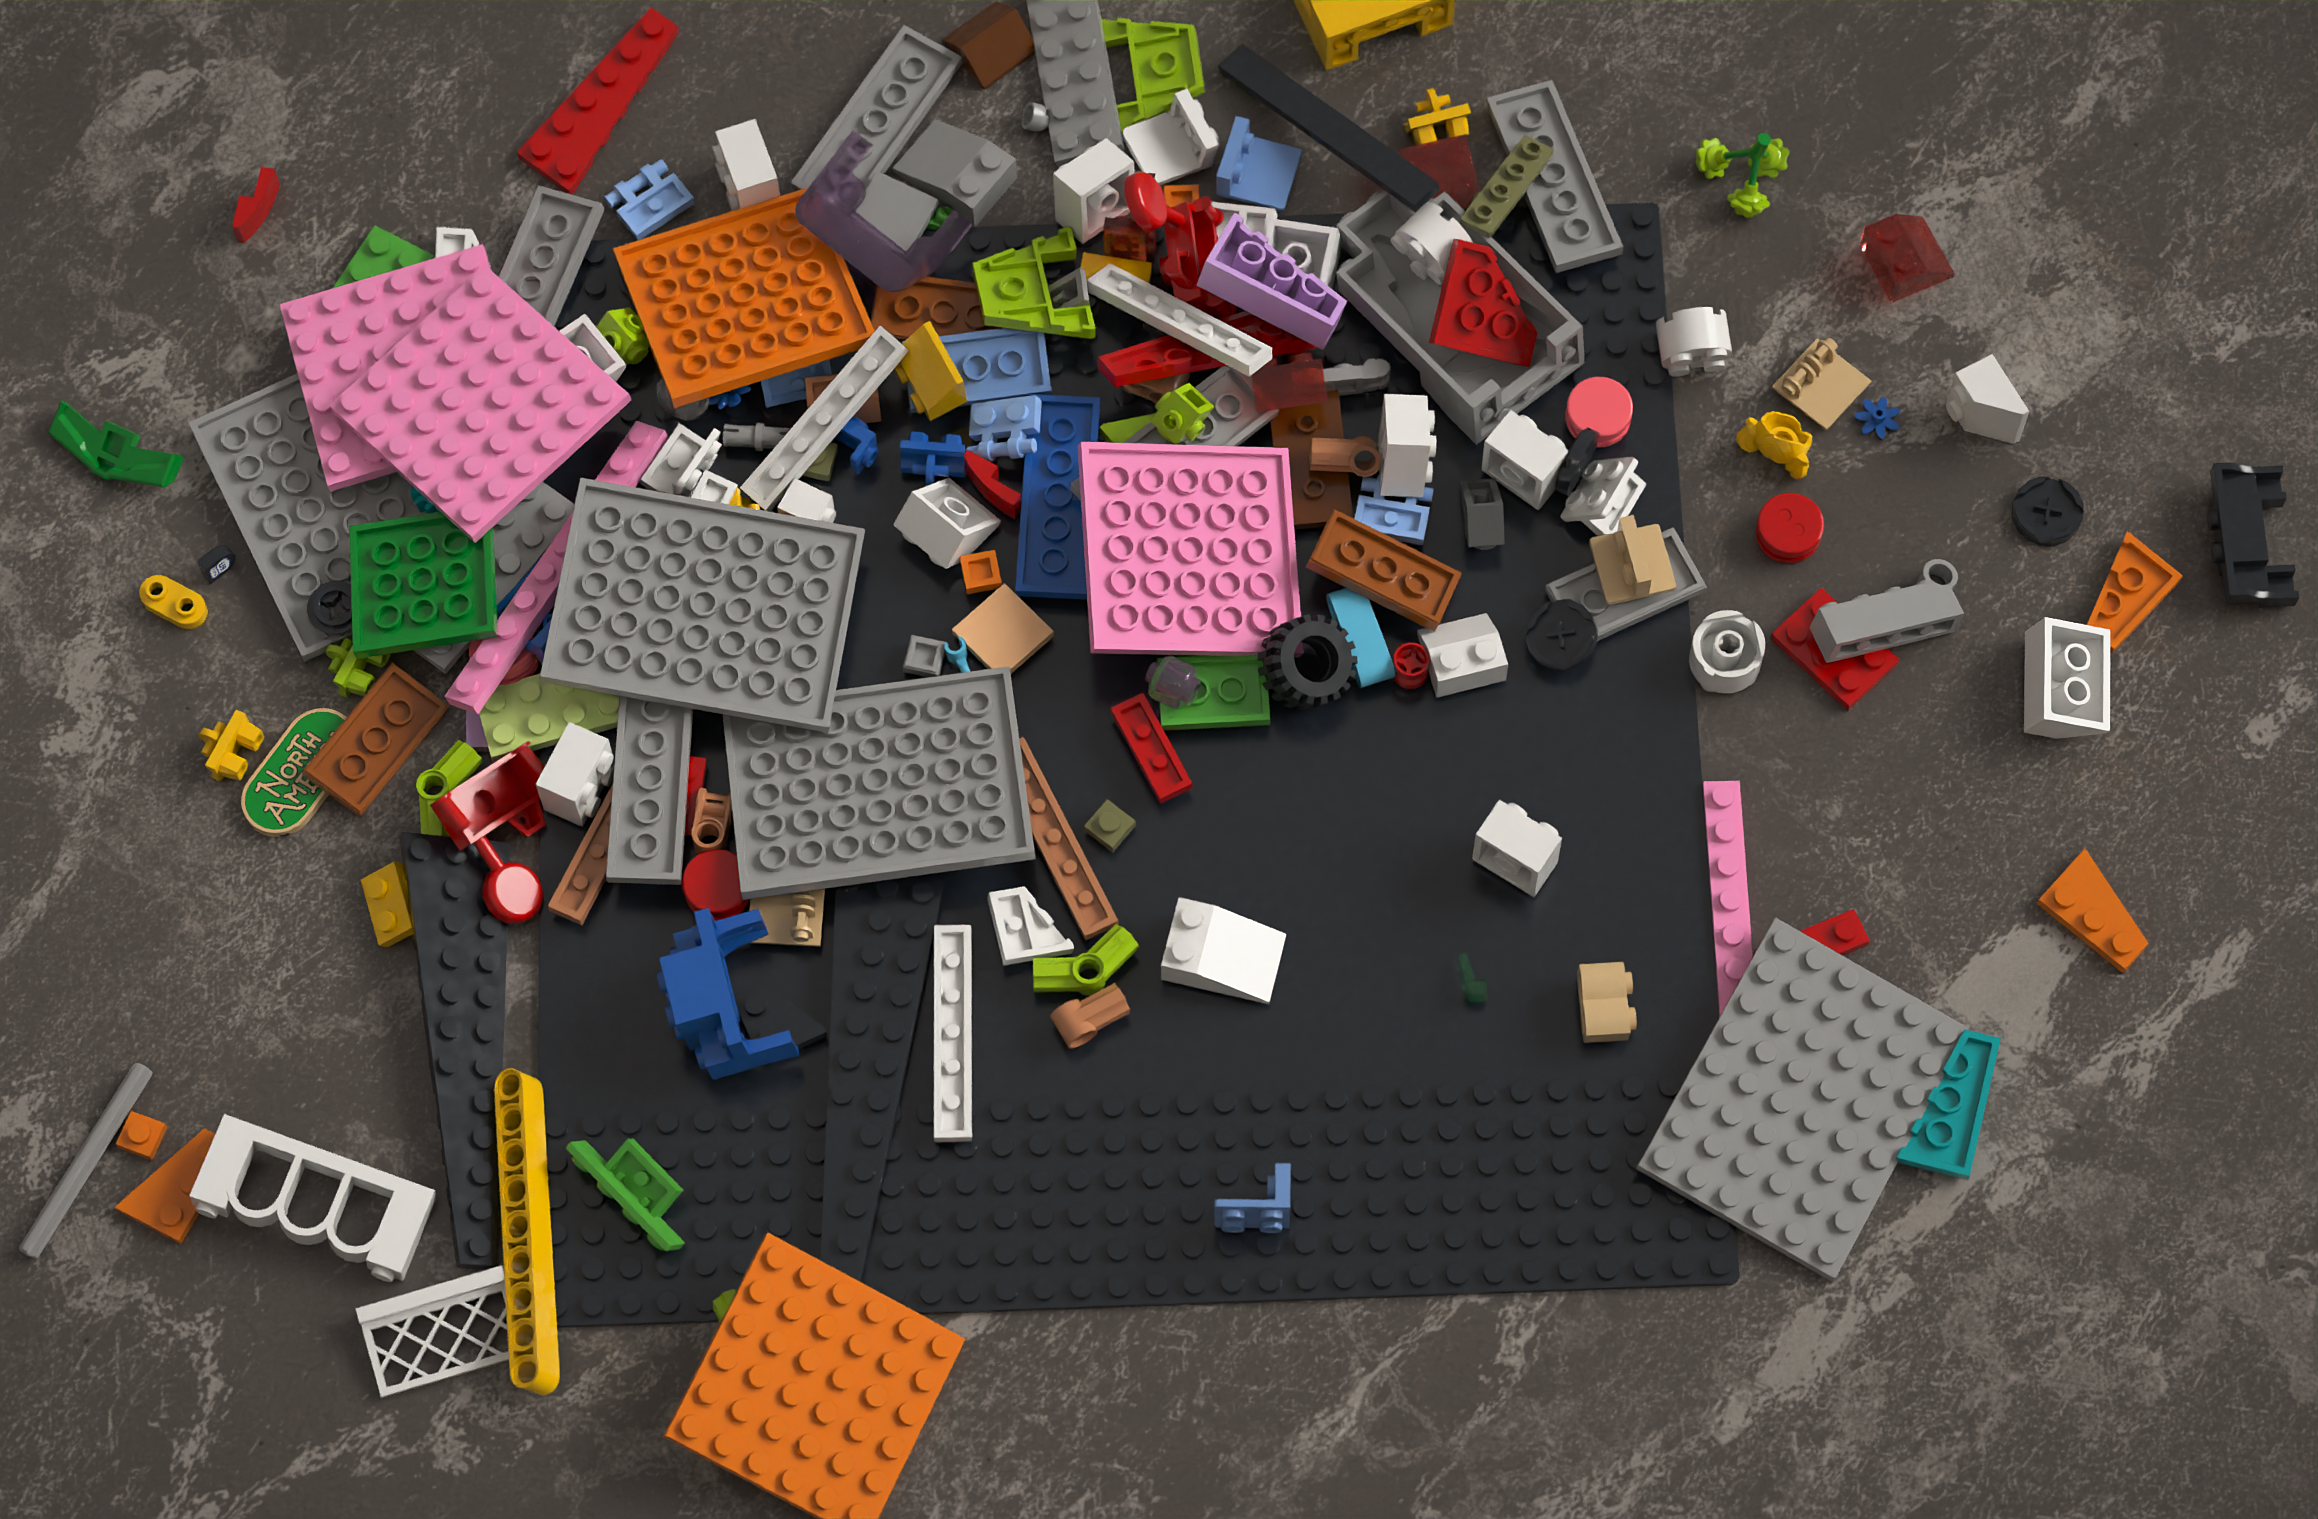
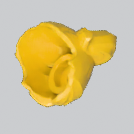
(1778, 439)

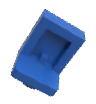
(862, 440)

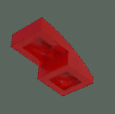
(254, 210)
(986, 480)

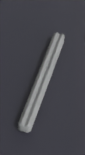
(85, 1161)

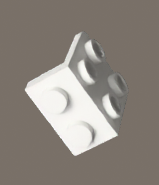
(1174, 141)
(680, 462)

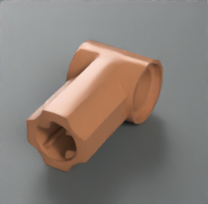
(1340, 454)
(1082, 1019)

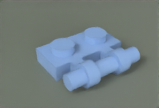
(654, 206)
(1005, 419)
(1395, 519)

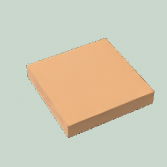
(1003, 631)

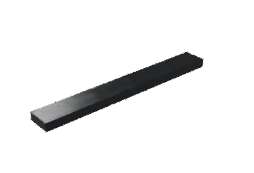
(1329, 128)

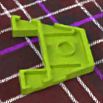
(1163, 63)
(1016, 291)

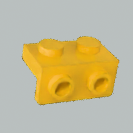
(388, 904)

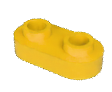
(171, 600)

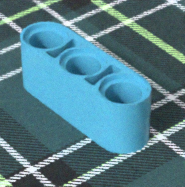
(1357, 617)

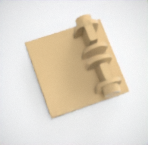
(1821, 383)
(792, 917)

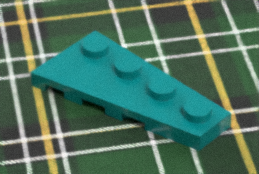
(1951, 1124)

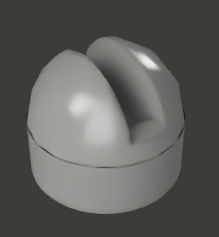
(1035, 117)

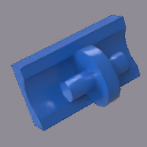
(932, 458)

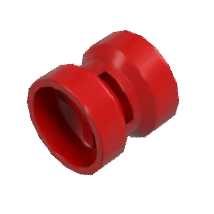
(1411, 657)

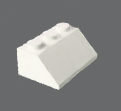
(2066, 679)

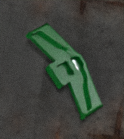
(112, 450)

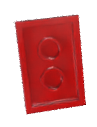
(1843, 679)

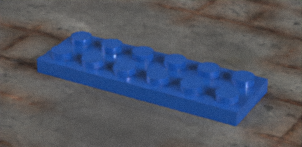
(1051, 514)

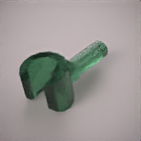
(1474, 989)

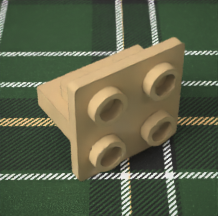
(1632, 562)

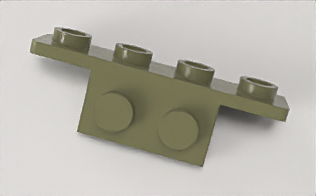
(1506, 186)

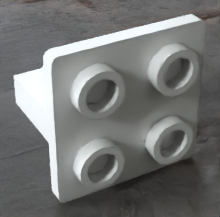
(1604, 494)

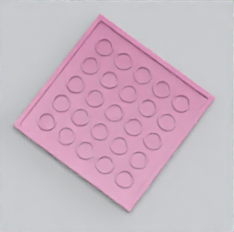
(347, 331)
(480, 403)
(1187, 547)

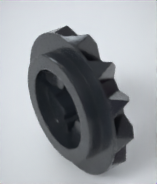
(327, 596)

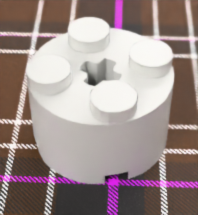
(1428, 241)
(1694, 341)
(1745, 649)

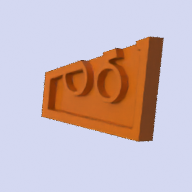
(2132, 590)
(2094, 913)
(164, 1197)

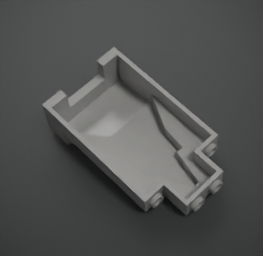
(1402, 307)

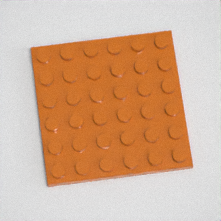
(741, 299)
(814, 1385)

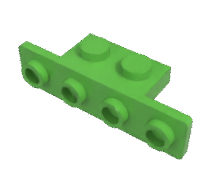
(636, 1185)

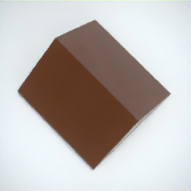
(991, 43)

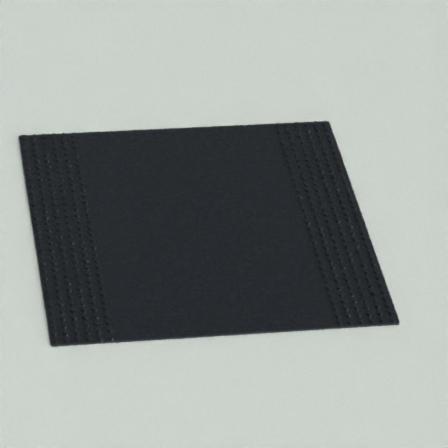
(1419, 1127)

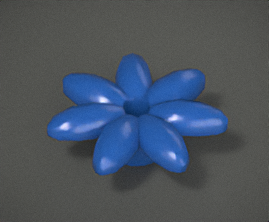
(729, 398)
(1878, 417)

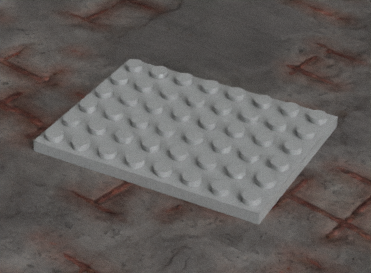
(281, 501)
(703, 605)
(896, 788)
(1802, 1099)

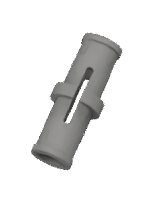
(753, 436)

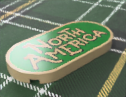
(277, 794)

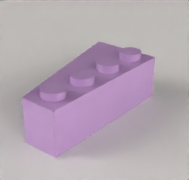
(1270, 285)

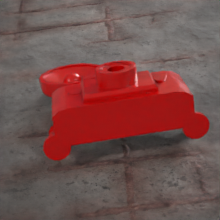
(1189, 240)
(483, 803)

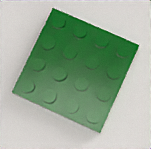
(419, 585)

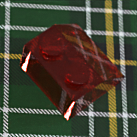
(1904, 255)

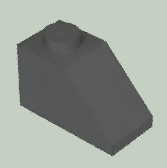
(1482, 513)

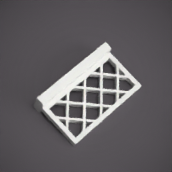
(423, 1303)

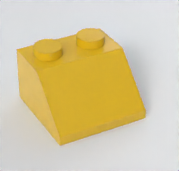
(930, 374)

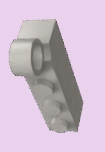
(1889, 617)

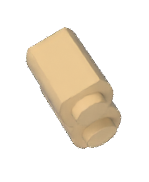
(1604, 1002)

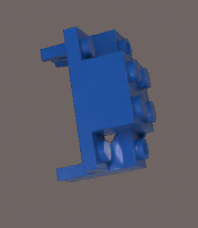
(703, 996)

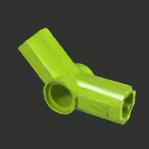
(449, 773)
(1104, 957)

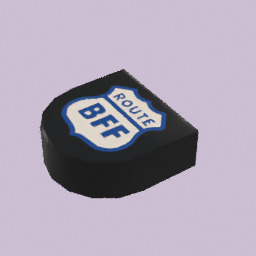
(216, 562)

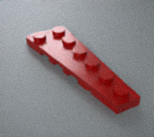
(583, 123)
(1172, 357)

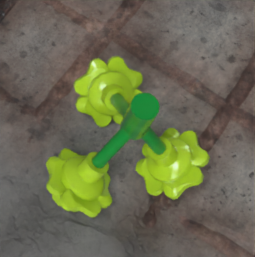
(1766, 158)

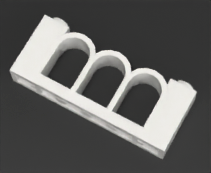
(229, 1161)

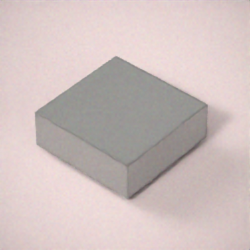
(924, 656)

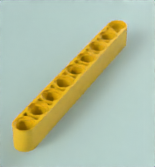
(526, 1232)

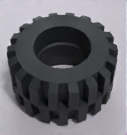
(1333, 654)

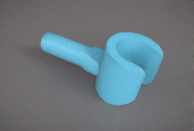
(958, 657)

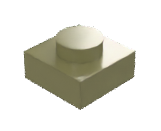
(823, 464)
(1109, 825)

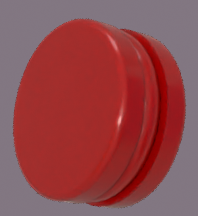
(1789, 528)
(714, 883)

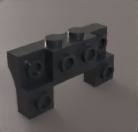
(2241, 535)

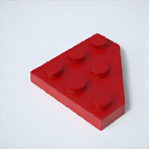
(1481, 309)

